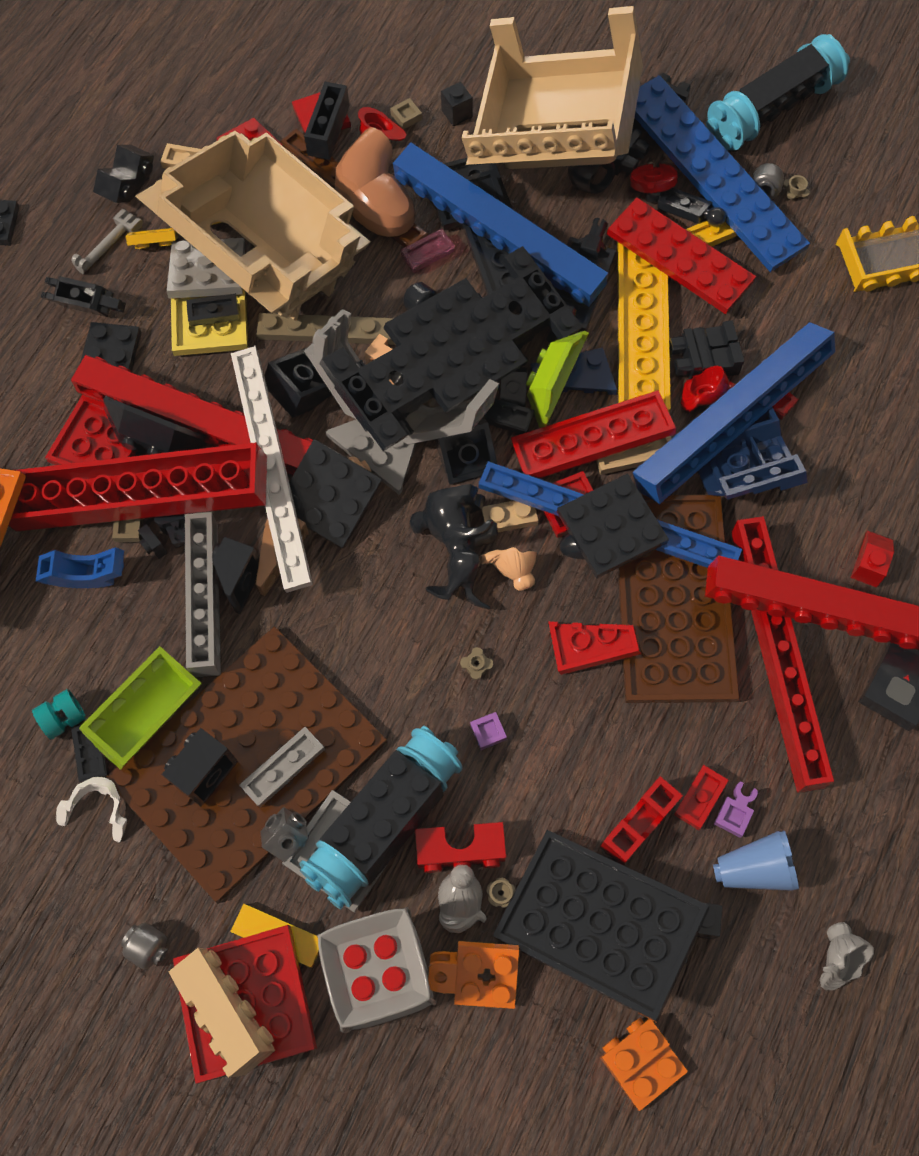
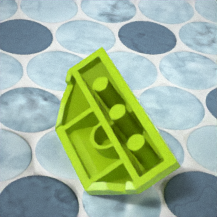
(553, 374)

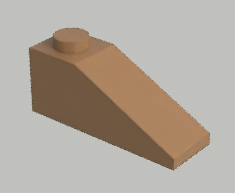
(268, 565)

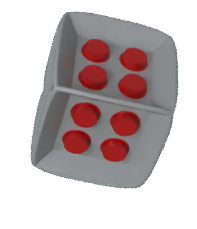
(374, 969)

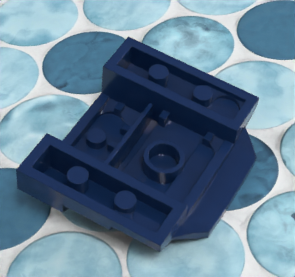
(754, 462)

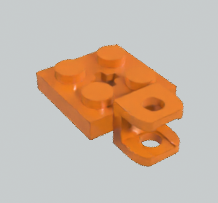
(460, 971)

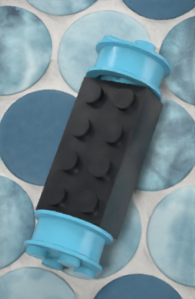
(762, 100)
(381, 817)

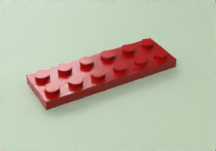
(681, 255)
(593, 435)

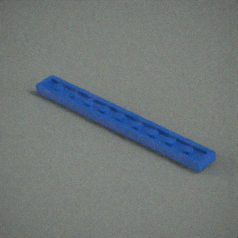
(548, 497)

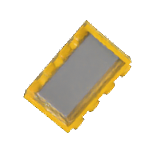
(882, 256)

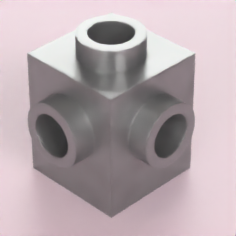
(284, 834)

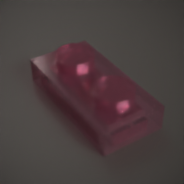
(427, 250)

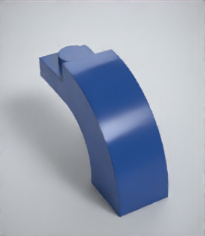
(80, 570)

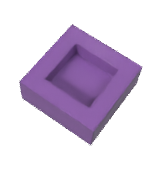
(488, 731)

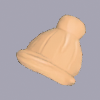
(513, 565)

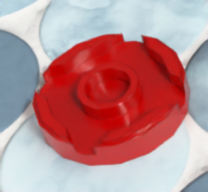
(653, 179)

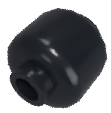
(417, 294)

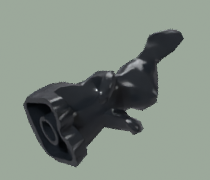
(448, 520)

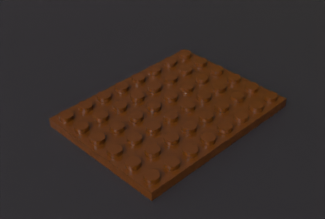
(253, 713)

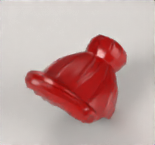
(705, 388)

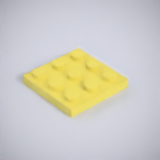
(207, 337)

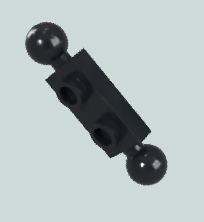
(687, 206)

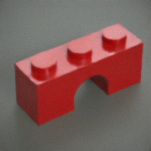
(641, 821)
(435, 852)

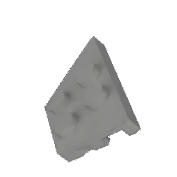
(389, 464)

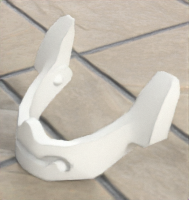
(105, 787)

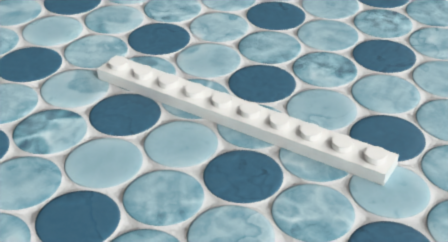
(279, 499)

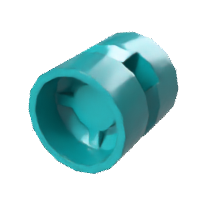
(51, 721)

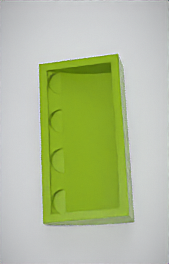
(140, 707)

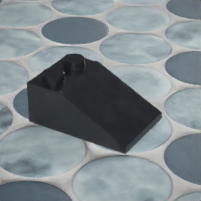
(295, 383)

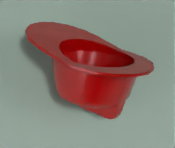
(376, 119)

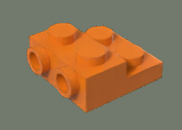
(642, 1062)

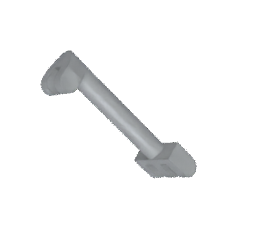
(125, 222)

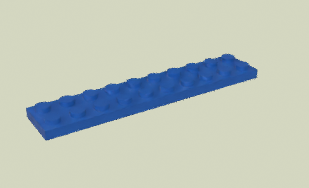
(717, 175)

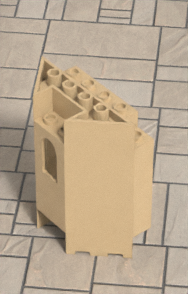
(274, 204)

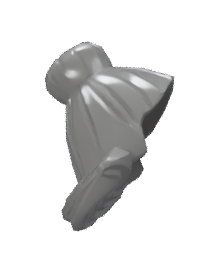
(460, 900)
(844, 957)

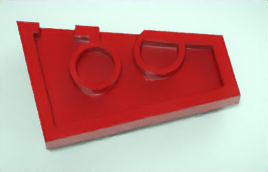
(587, 646)

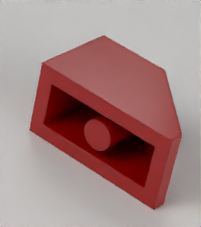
(873, 559)

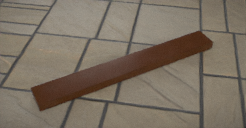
(327, 171)

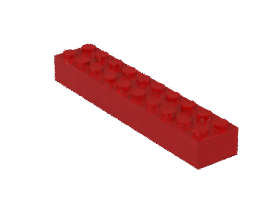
(142, 487)

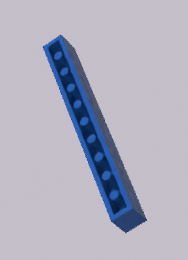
(499, 223)
(734, 412)

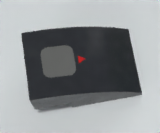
(895, 687)

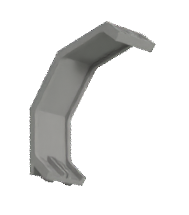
(426, 421)

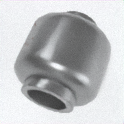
(769, 178)
(144, 946)

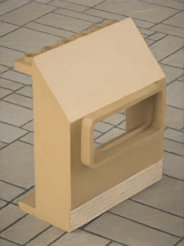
(558, 105)

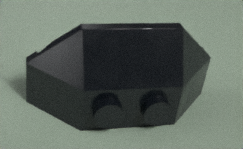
(148, 432)

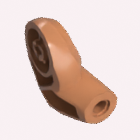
(377, 195)

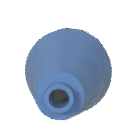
(759, 865)

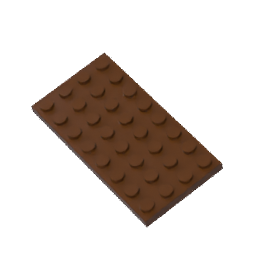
(679, 631)

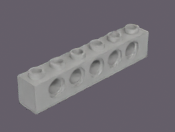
(202, 596)

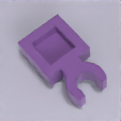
(734, 813)

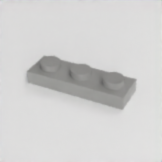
(282, 767)

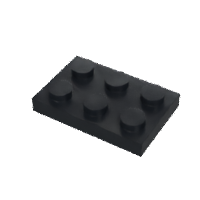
(112, 343)

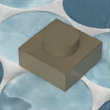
(406, 113)
(127, 530)

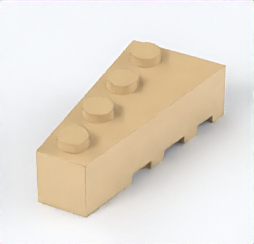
(222, 1012)

